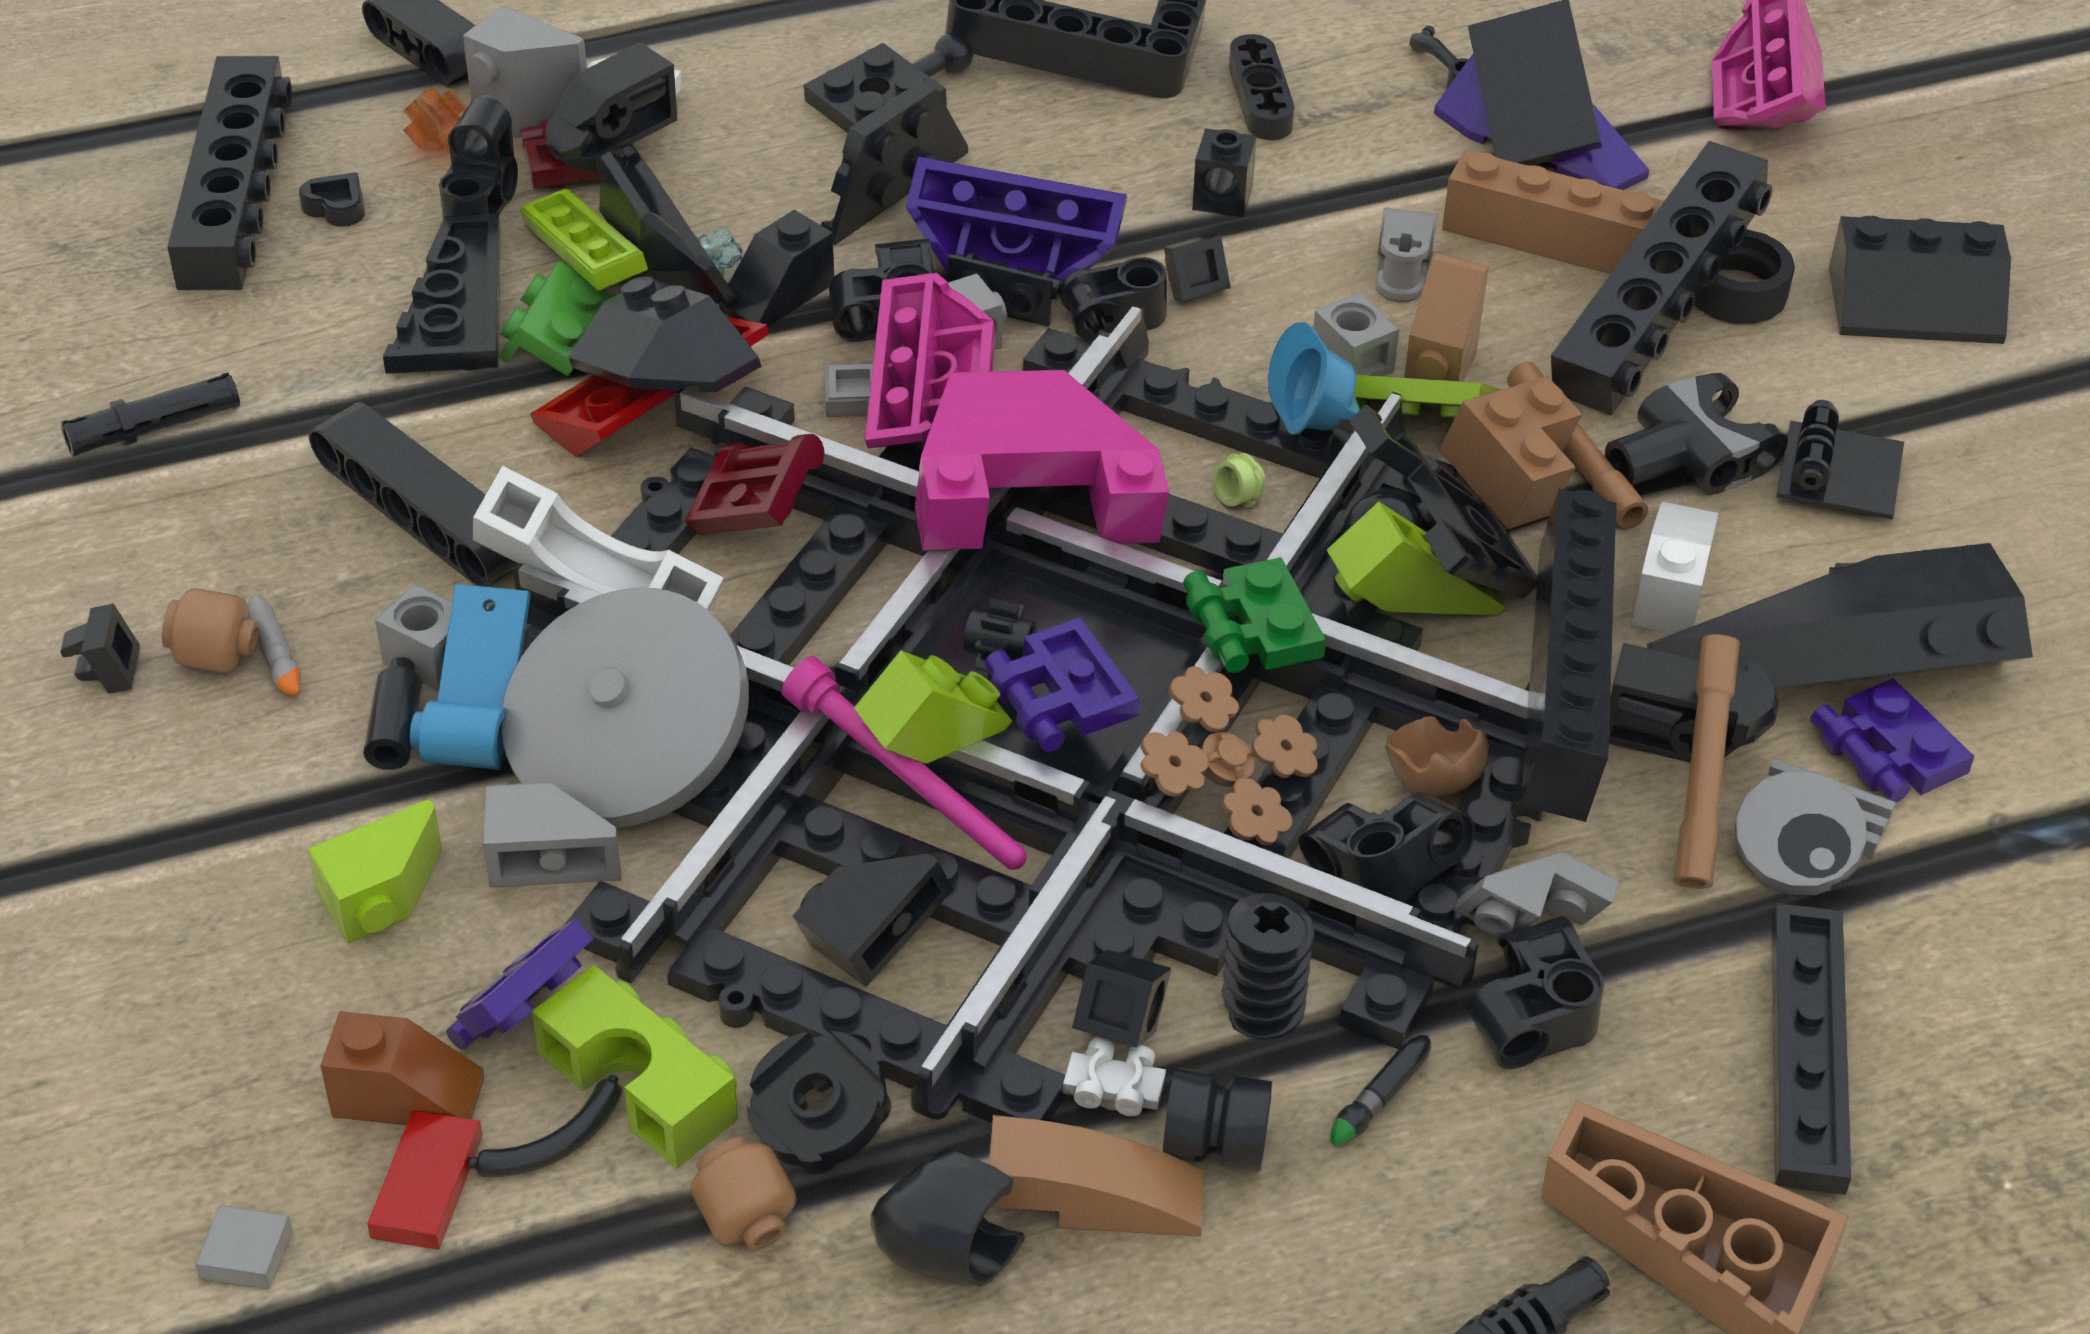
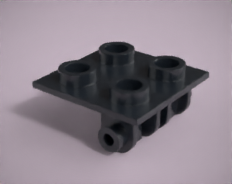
(1839, 465)

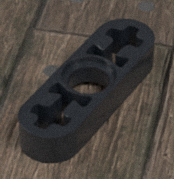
(1255, 100)

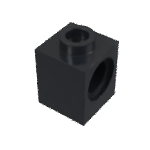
(1224, 172)
(1121, 998)

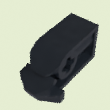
(612, 107)
(1657, 704)

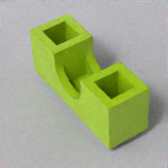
(605, 1029)

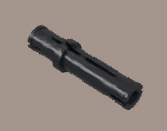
(127, 421)

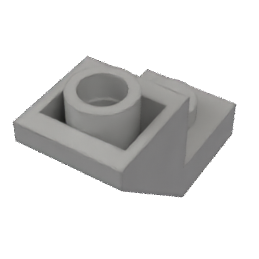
(1518, 894)

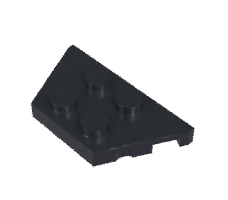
(884, 153)

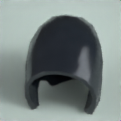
(937, 1221)

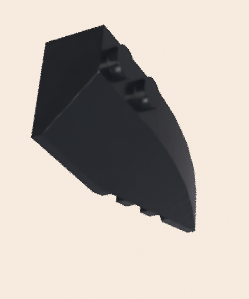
(1878, 620)

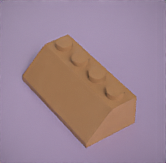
(1544, 211)

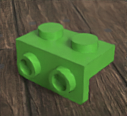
(555, 317)

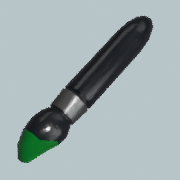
(1380, 1090)

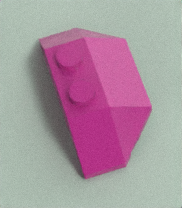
(1769, 68)
(920, 340)

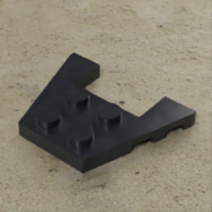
(1465, 528)

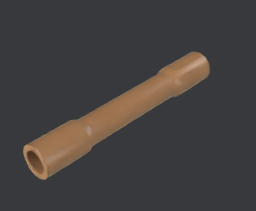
(1592, 463)
(1699, 828)

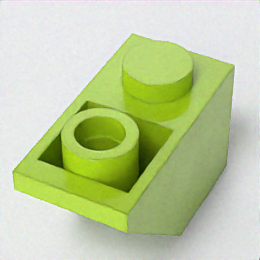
(930, 708)

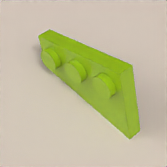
(1418, 393)

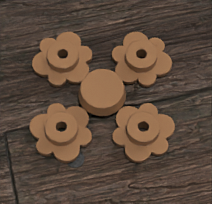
(1227, 757)

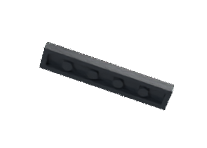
(1810, 1050)

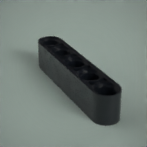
(408, 488)

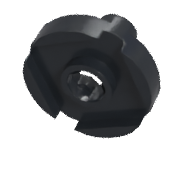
(837, 1130)

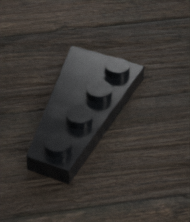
(455, 303)

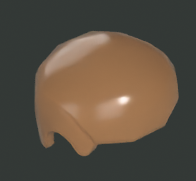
(1436, 759)

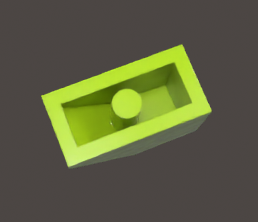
(377, 870)

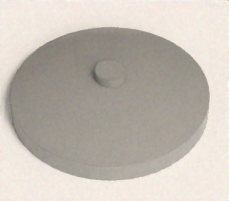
(627, 704)

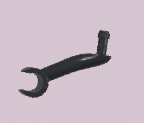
(1427, 43)

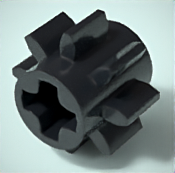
(997, 629)

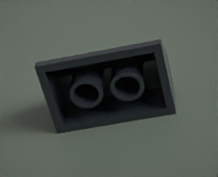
(1921, 279)

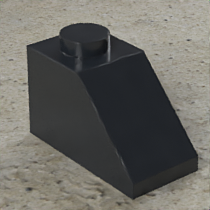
(781, 270)
(871, 911)

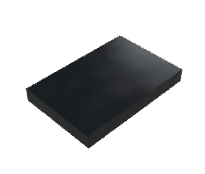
(1535, 85)

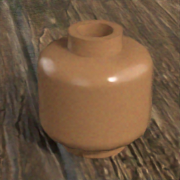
(209, 630)
(743, 1193)

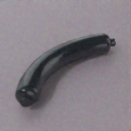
(556, 1144)

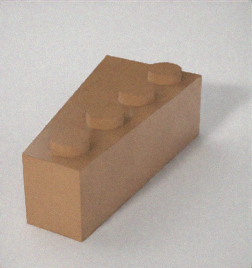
(1694, 1224)

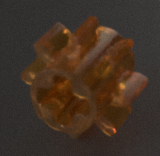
(433, 118)

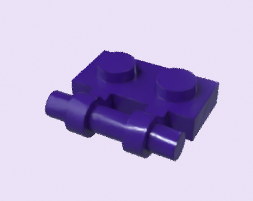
(1078, 675)
(1902, 732)
(509, 997)

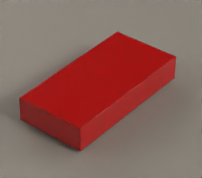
(425, 1180)

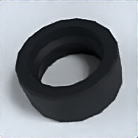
(1751, 301)

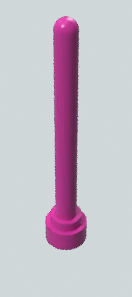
(814, 688)

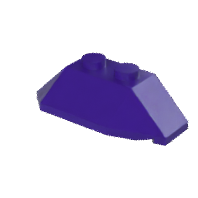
(1013, 217)

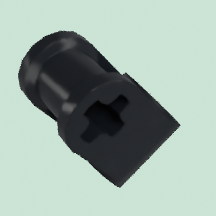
(1113, 293)

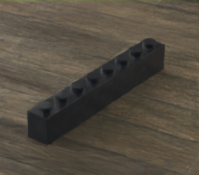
(1571, 657)

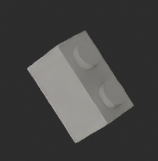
(521, 64)

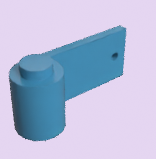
(476, 670)

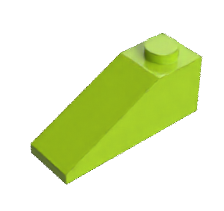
(1398, 571)

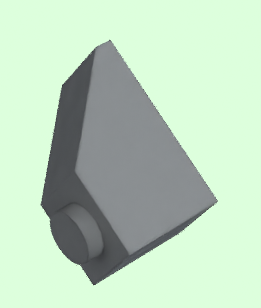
(545, 838)

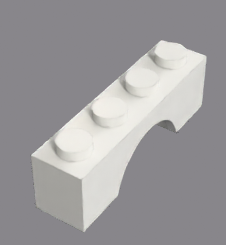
(543, 532)

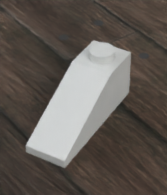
(1674, 568)

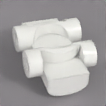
(1112, 1083)

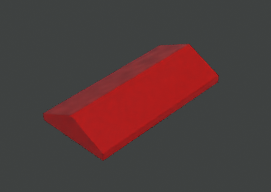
(602, 407)

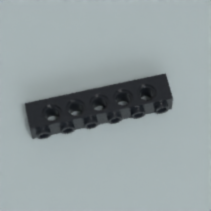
(229, 174)
(1661, 277)

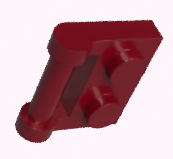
(753, 485)

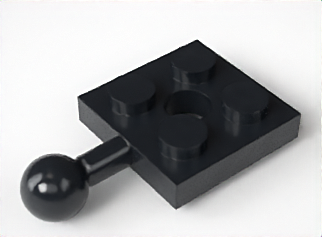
(856, 86)

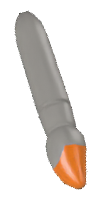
(284, 669)

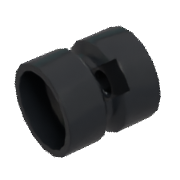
(1217, 1118)

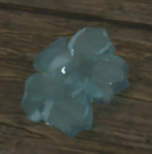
(721, 248)

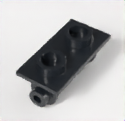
(1024, 291)

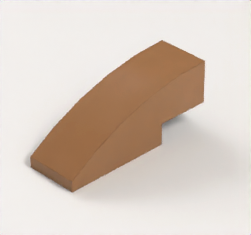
(1095, 1178)

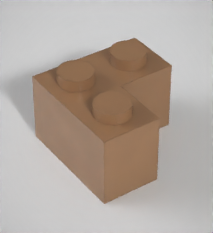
(1513, 448)

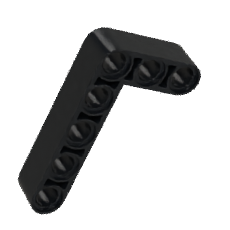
(1084, 42)

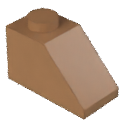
(1447, 320)

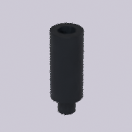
(391, 715)

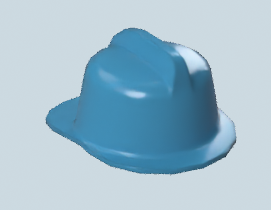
(1310, 382)

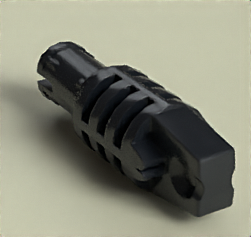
(1546, 1306)

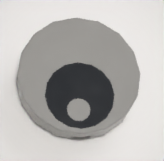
(1800, 832)

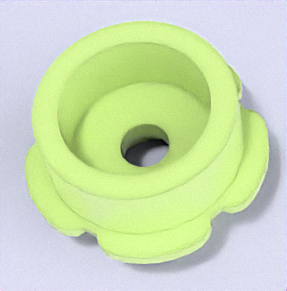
(1238, 480)

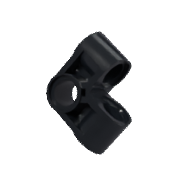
(482, 161)
(857, 292)
(1390, 850)
(1546, 1002)

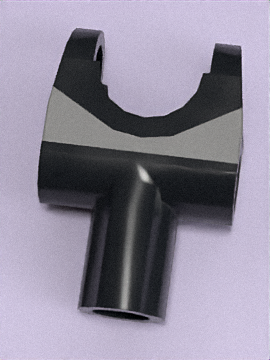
(1691, 434)

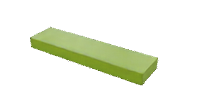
(583, 239)

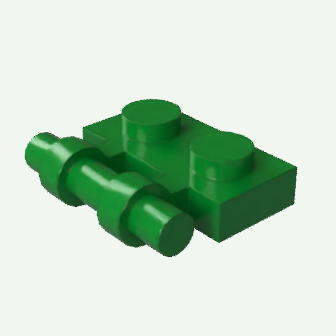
(1271, 615)

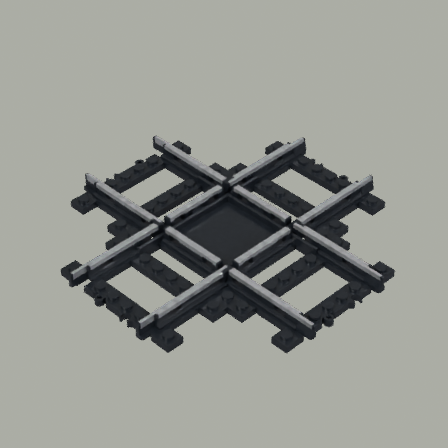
(1161, 877)

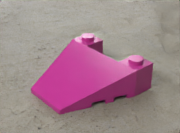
(1031, 434)

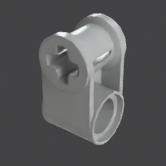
(1404, 253)

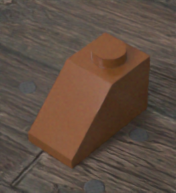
(389, 1066)

